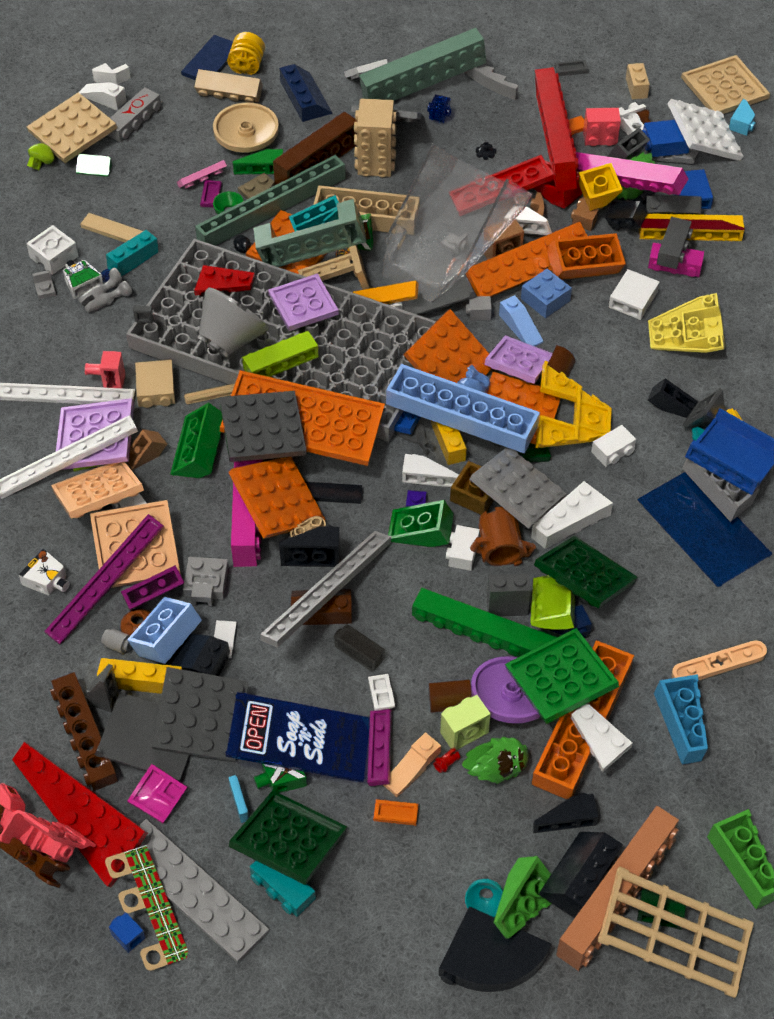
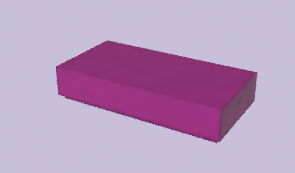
(210, 191)

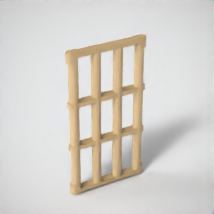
(697, 928)

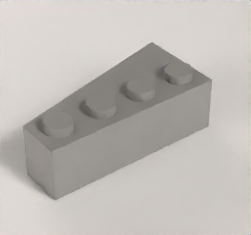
(724, 495)

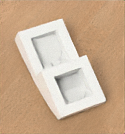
(381, 692)

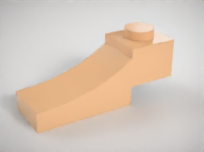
(413, 764)

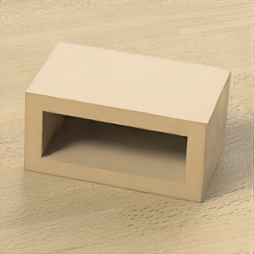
(637, 81)

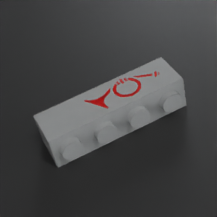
(134, 113)

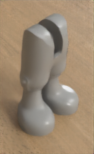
(98, 297)

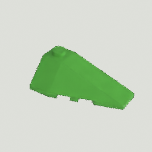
(520, 895)

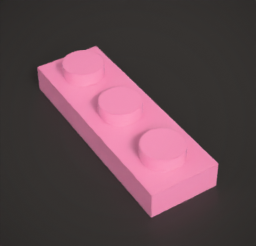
(202, 175)

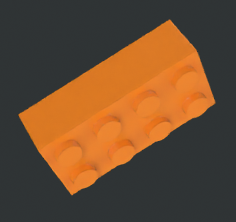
(586, 256)

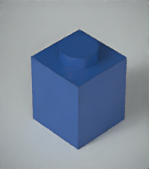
(126, 932)

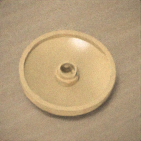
(245, 127)

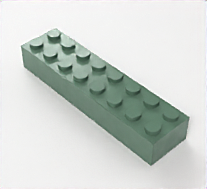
(424, 67)

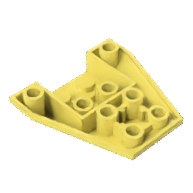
(689, 327)

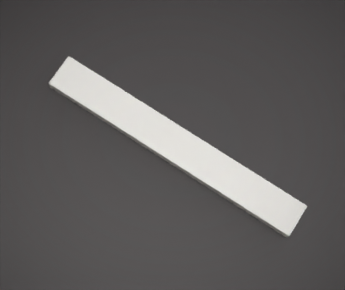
(62, 394)
(67, 456)

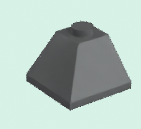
(705, 410)

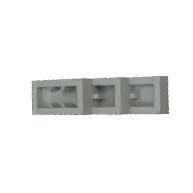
(485, 76)

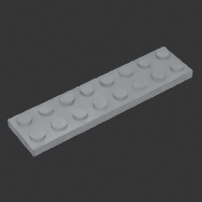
(202, 897)

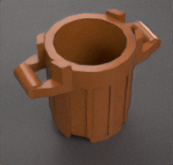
(501, 539)

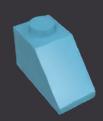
(743, 119)

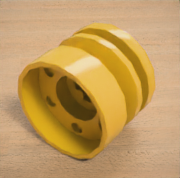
(246, 53)

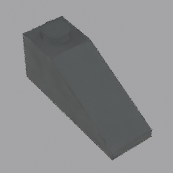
(674, 204)
(104, 690)

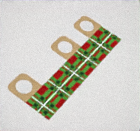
(153, 898)

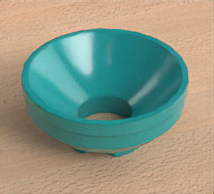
(486, 905)

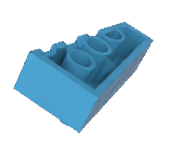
(683, 715)

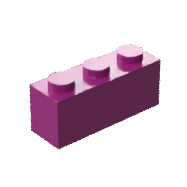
(152, 587)

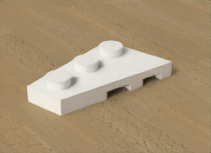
(601, 736)

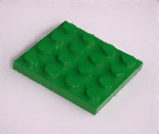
(561, 675)

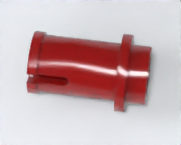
(442, 763)

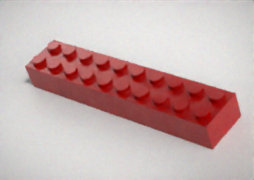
(556, 129)

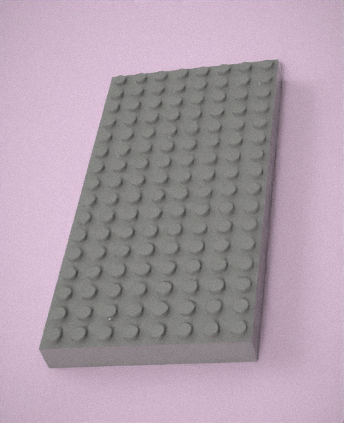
(355, 349)

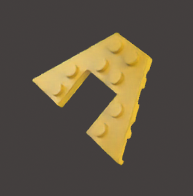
(590, 419)

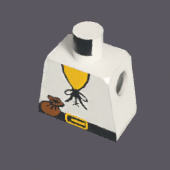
(44, 574)

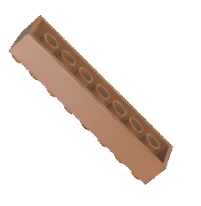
(639, 858)

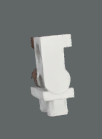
(633, 117)

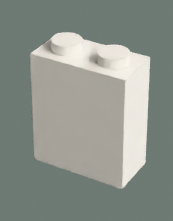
(634, 294)

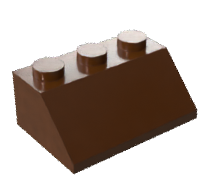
(335, 611)

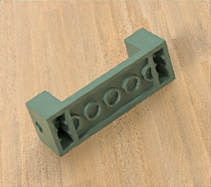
(311, 241)

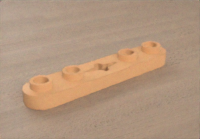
(732, 659)

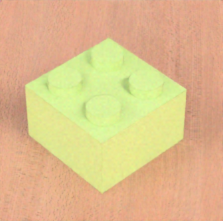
(465, 722)

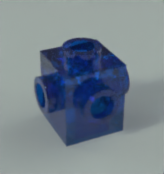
(439, 108)

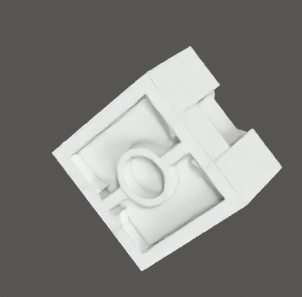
(52, 249)

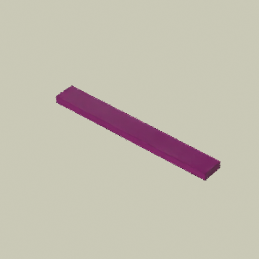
(104, 579)

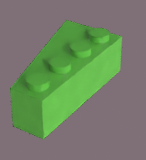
(744, 856)

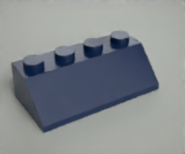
(303, 93)

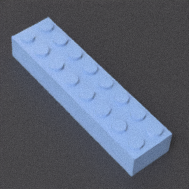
(462, 408)

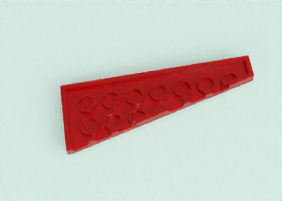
(82, 811)

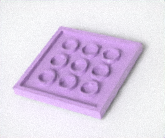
(86, 419)

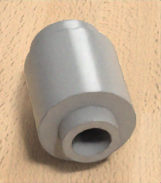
(116, 641)

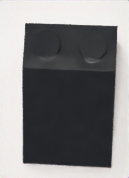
(312, 548)
(201, 654)

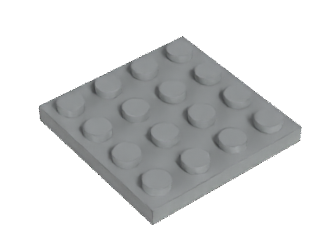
(518, 486)

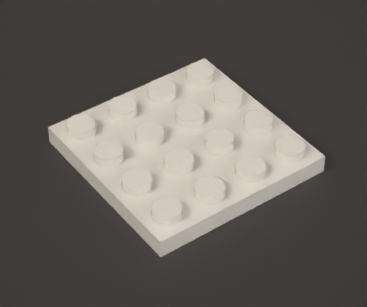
(705, 130)

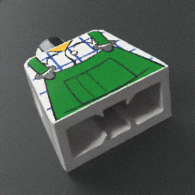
(81, 277)

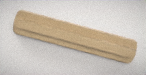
(209, 394)

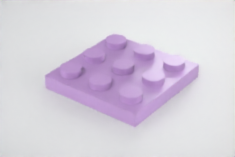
(303, 302)
(518, 359)

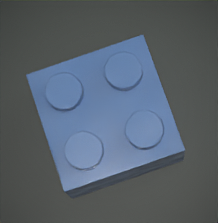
(546, 293)

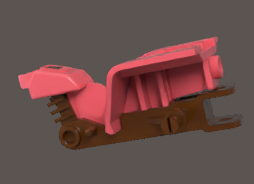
(34, 840)

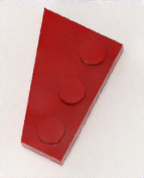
(223, 279)

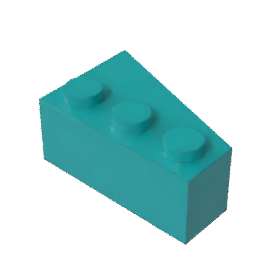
(315, 215)

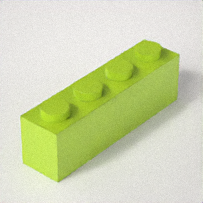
(282, 355)

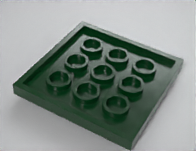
(585, 571)
(288, 837)

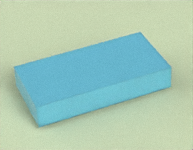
(238, 798)

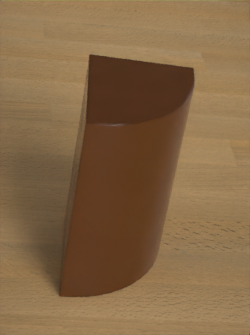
(562, 360)
(448, 694)

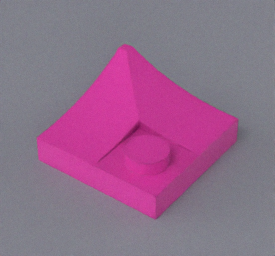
(157, 794)

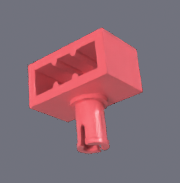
(110, 369)

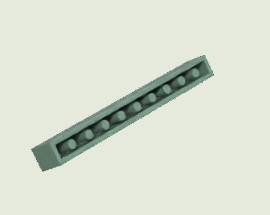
(270, 202)

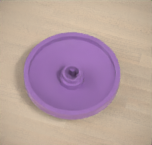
(501, 693)

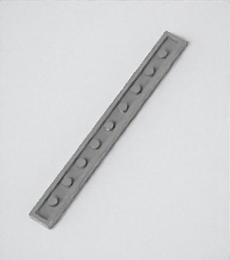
(325, 589)

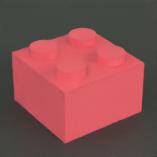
(601, 126)

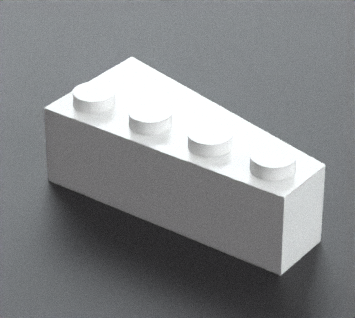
(576, 511)

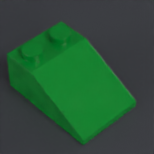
(422, 524)

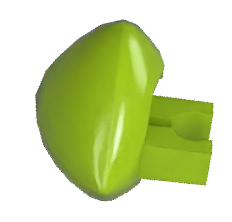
(40, 153)

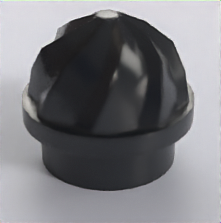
(241, 243)

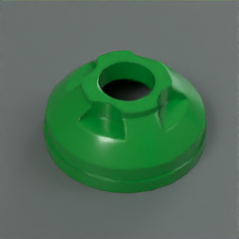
(226, 200)

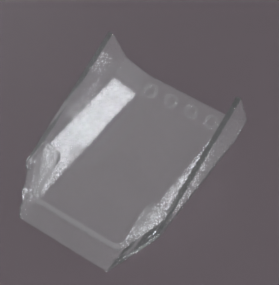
(448, 223)

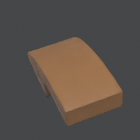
(538, 204)

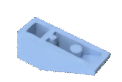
(519, 321)

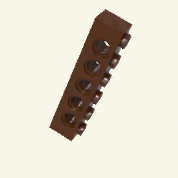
(67, 687)

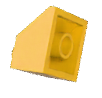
(599, 186)

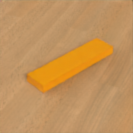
(392, 293)

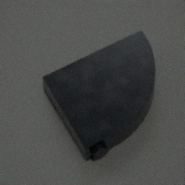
(487, 960)

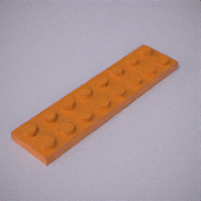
(518, 264)

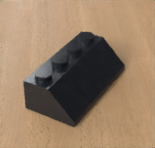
(580, 871)

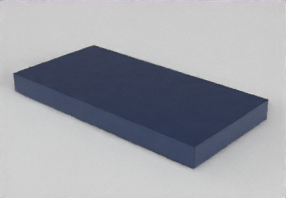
(211, 57)

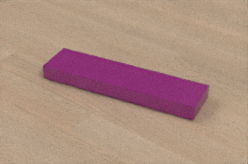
(379, 747)

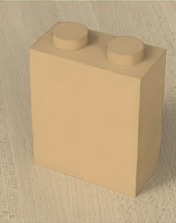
(155, 383)

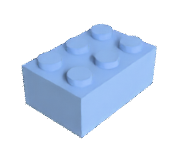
(164, 630)

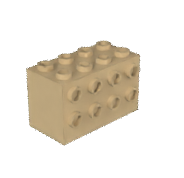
(375, 137)

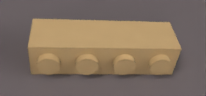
(228, 85)

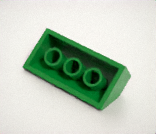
(198, 443)

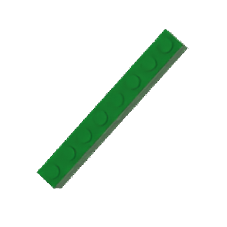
(477, 624)

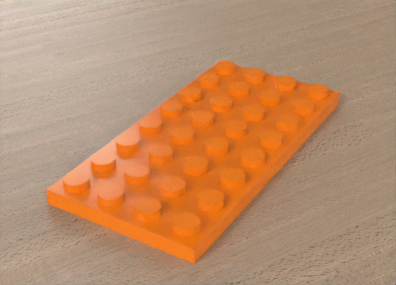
(330, 421)

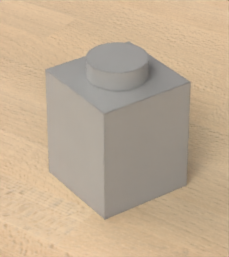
(479, 308)

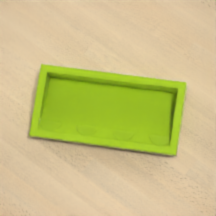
(552, 604)

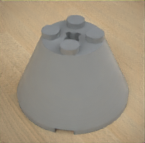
(226, 325)

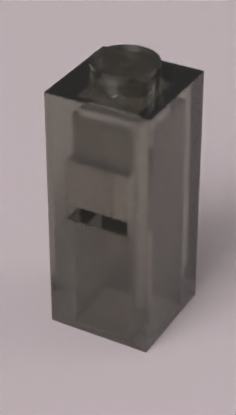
(359, 647)

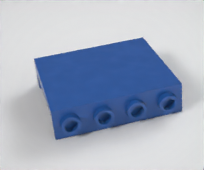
(734, 451)

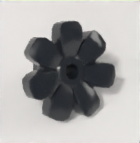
(485, 150)

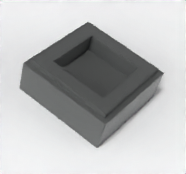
(143, 314)

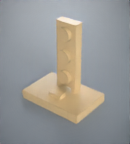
(340, 266)

